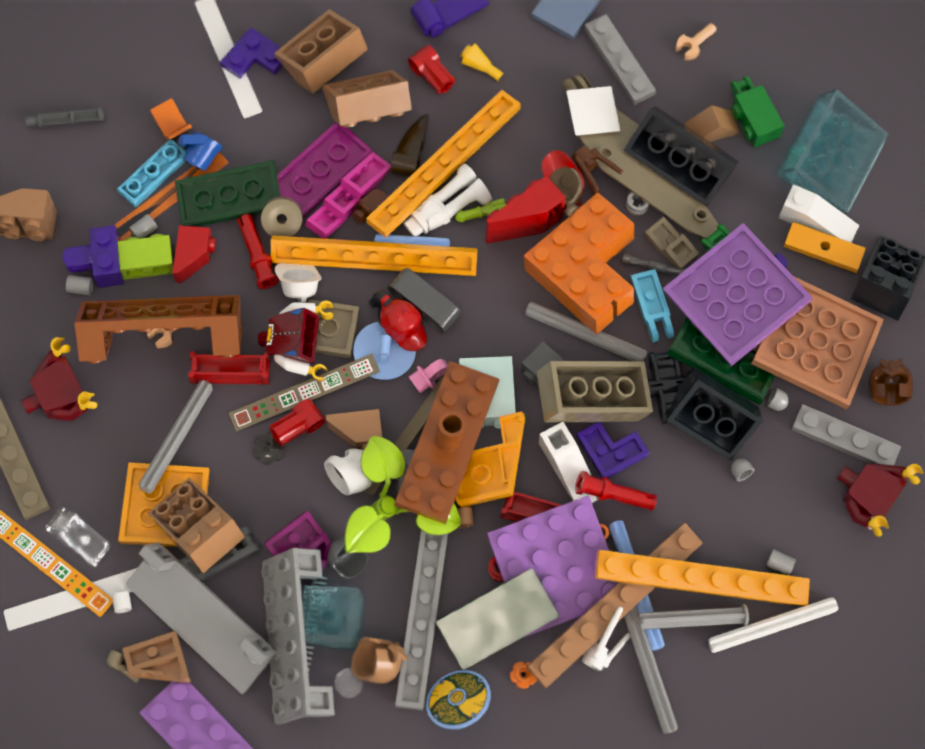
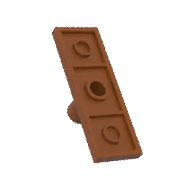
(447, 442)

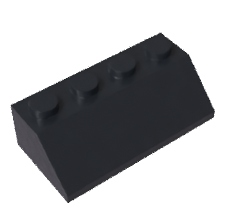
(680, 155)

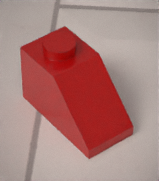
(192, 251)

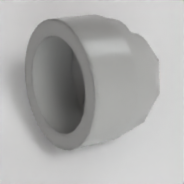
(777, 400)
(741, 469)

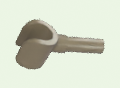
(115, 662)

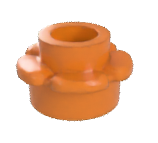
(515, 675)

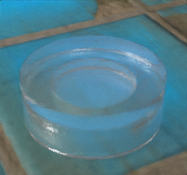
(348, 684)

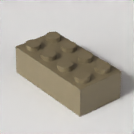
(594, 391)

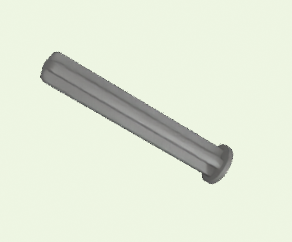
(692, 618)

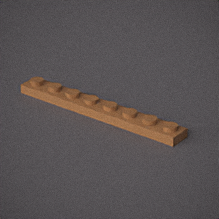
(595, 620)

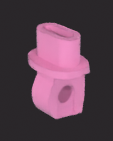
(426, 377)

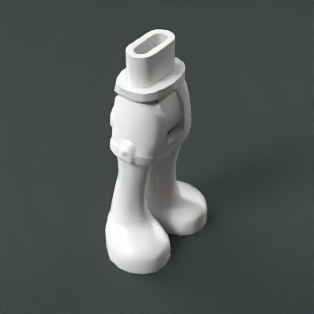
(434, 213)

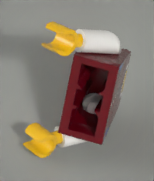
(294, 337)

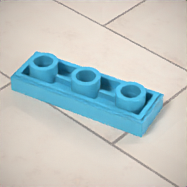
(143, 182)

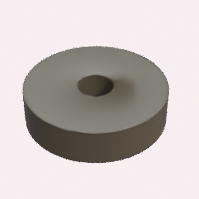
(284, 206)

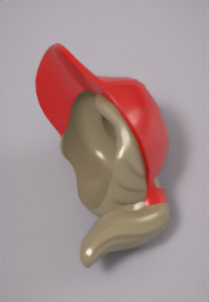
(565, 177)

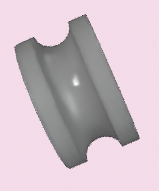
(637, 211)

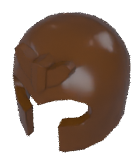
(891, 383)

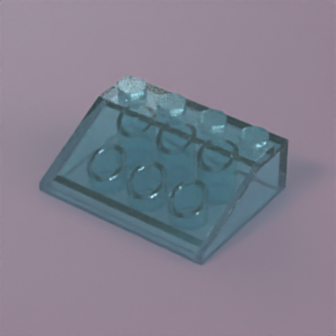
(833, 150)

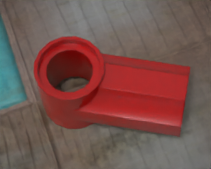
(428, 65)
(302, 419)

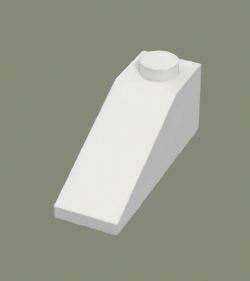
(816, 213)

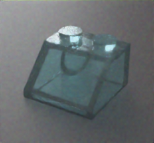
(333, 616)

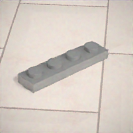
(620, 59)
(845, 437)

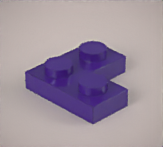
(250, 49)
(611, 457)

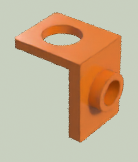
(169, 119)

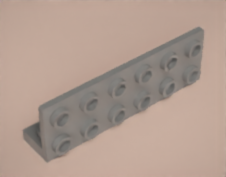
(200, 617)
(286, 634)

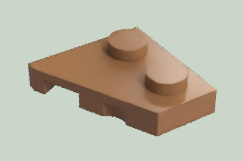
(157, 659)

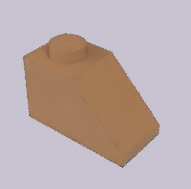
(355, 427)

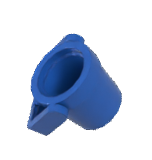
(199, 149)

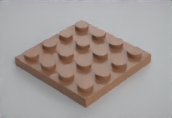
(822, 347)

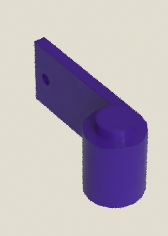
(440, 15)

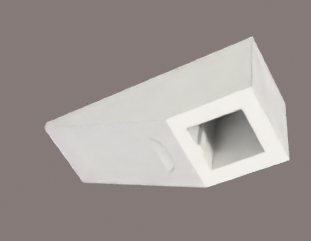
(564, 457)

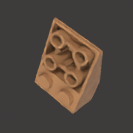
(28, 215)
(196, 525)

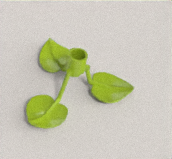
(367, 526)

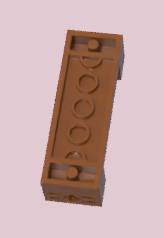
(101, 318)

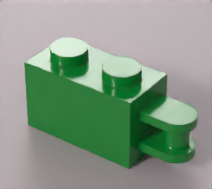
(755, 112)

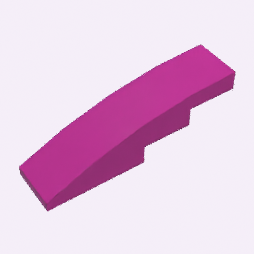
(343, 200)

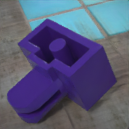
(99, 257)

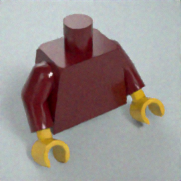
(57, 387)
(875, 492)

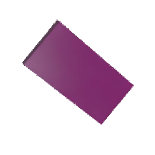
(321, 167)

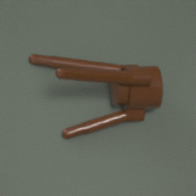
(587, 162)

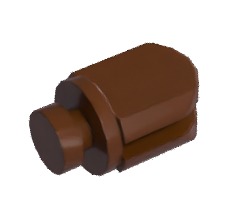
(368, 205)

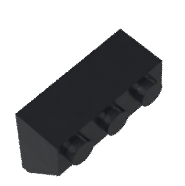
(713, 413)

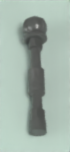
(651, 264)

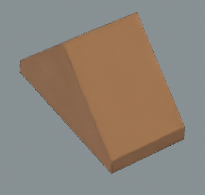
(714, 123)

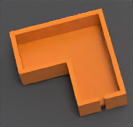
(574, 261)

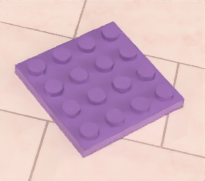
(737, 294)
(561, 550)

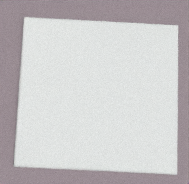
(593, 110)

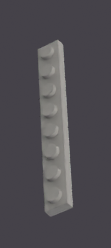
(421, 621)

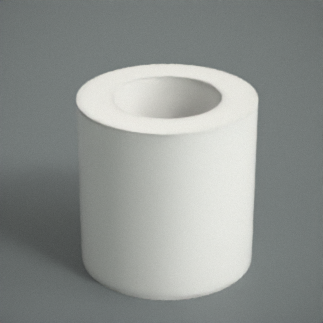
(121, 602)

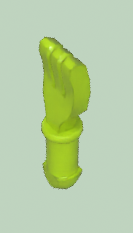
(479, 212)

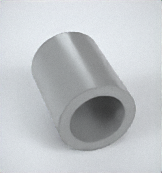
(143, 227)
(79, 285)
(781, 562)

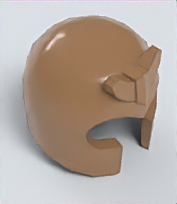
(377, 660)

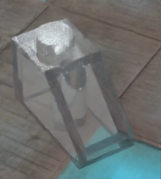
(78, 536)

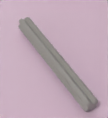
(581, 331)
(175, 437)
(651, 672)

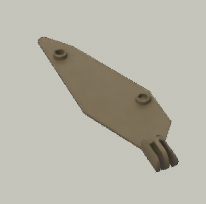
(641, 179)

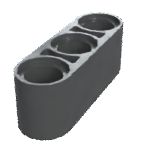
(431, 304)

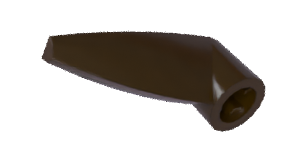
(410, 149)

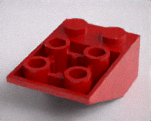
(527, 213)

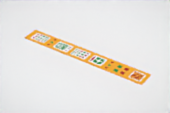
(53, 566)

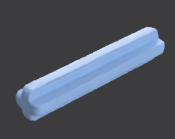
(413, 240)

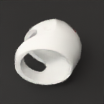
(350, 469)

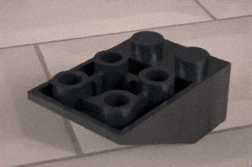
(889, 278)

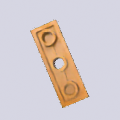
(838, 252)

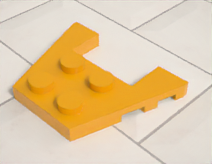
(494, 468)

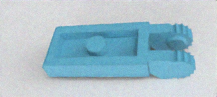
(652, 303)

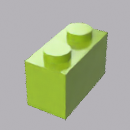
(146, 256)

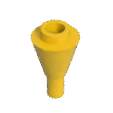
(476, 59)

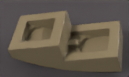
(670, 244)

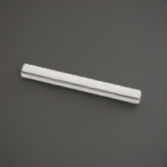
(772, 624)

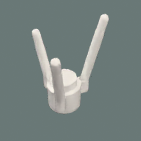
(596, 655)

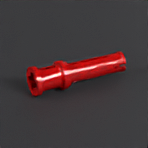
(260, 261)
(604, 489)

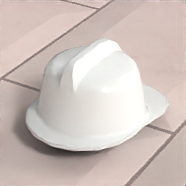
(298, 280)

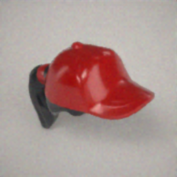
(400, 321)

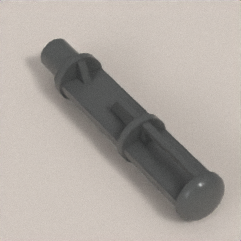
(65, 117)

